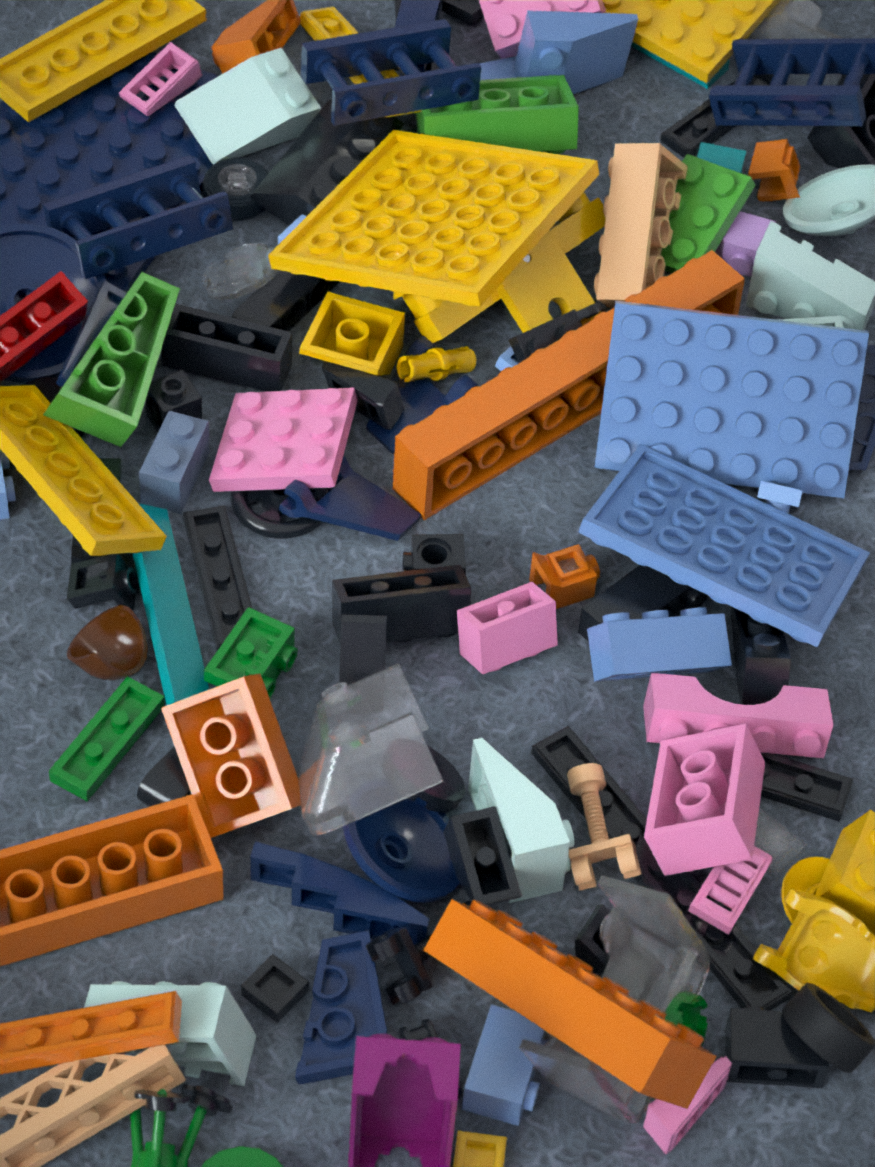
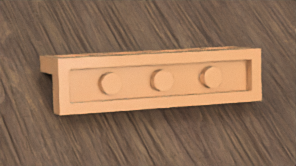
(82, 1106)

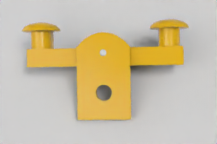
(530, 287)

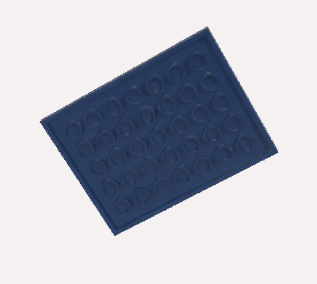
(90, 144)

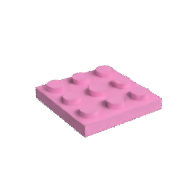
(284, 439)

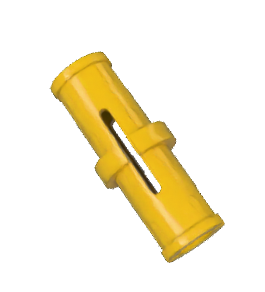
(436, 364)

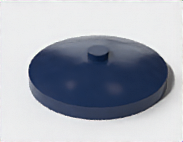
(27, 260)

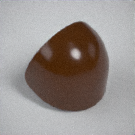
(110, 645)

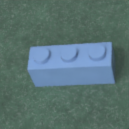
(658, 644)

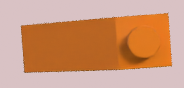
(256, 33)

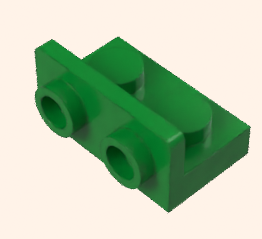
(252, 648)

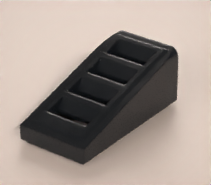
(377, 396)

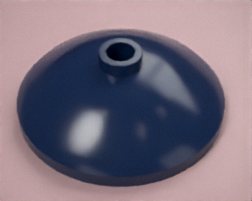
(404, 851)

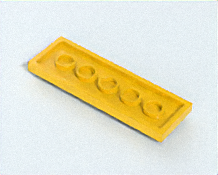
(90, 50)
(72, 478)

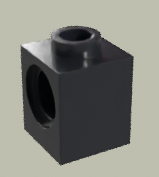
(173, 394)
(435, 551)

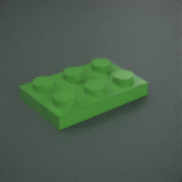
(706, 210)

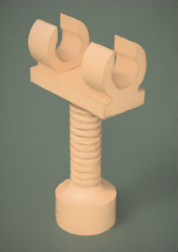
(587, 782)

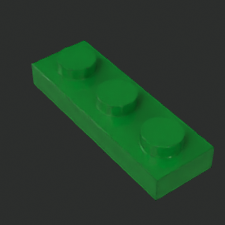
(106, 738)

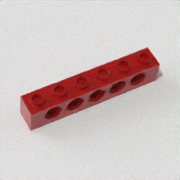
(39, 322)

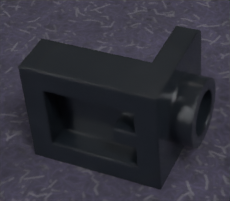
(102, 581)

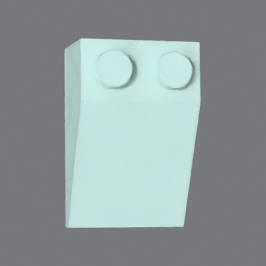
(249, 107)
(529, 820)

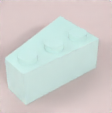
(212, 1026)

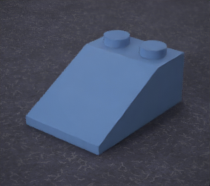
(575, 44)

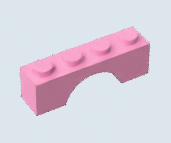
(790, 724)

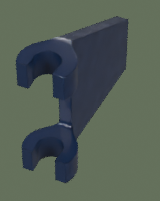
(419, 399)
(353, 505)

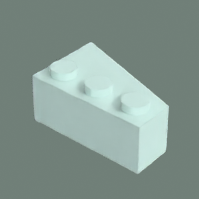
(801, 284)

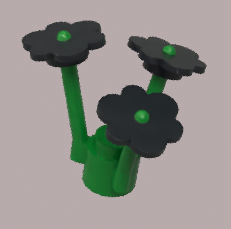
(161, 1154)

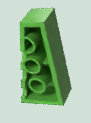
(116, 371)

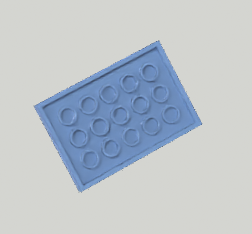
(733, 396)
(725, 544)

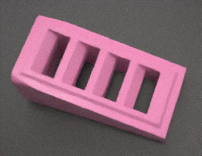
(161, 65)
(732, 887)
(670, 1123)

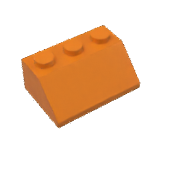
(233, 754)

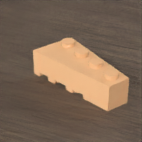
(637, 219)

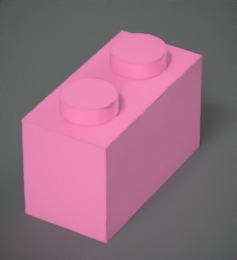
(507, 628)

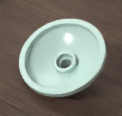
(834, 202)

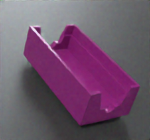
(403, 1099)

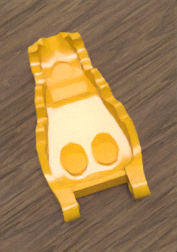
(827, 950)

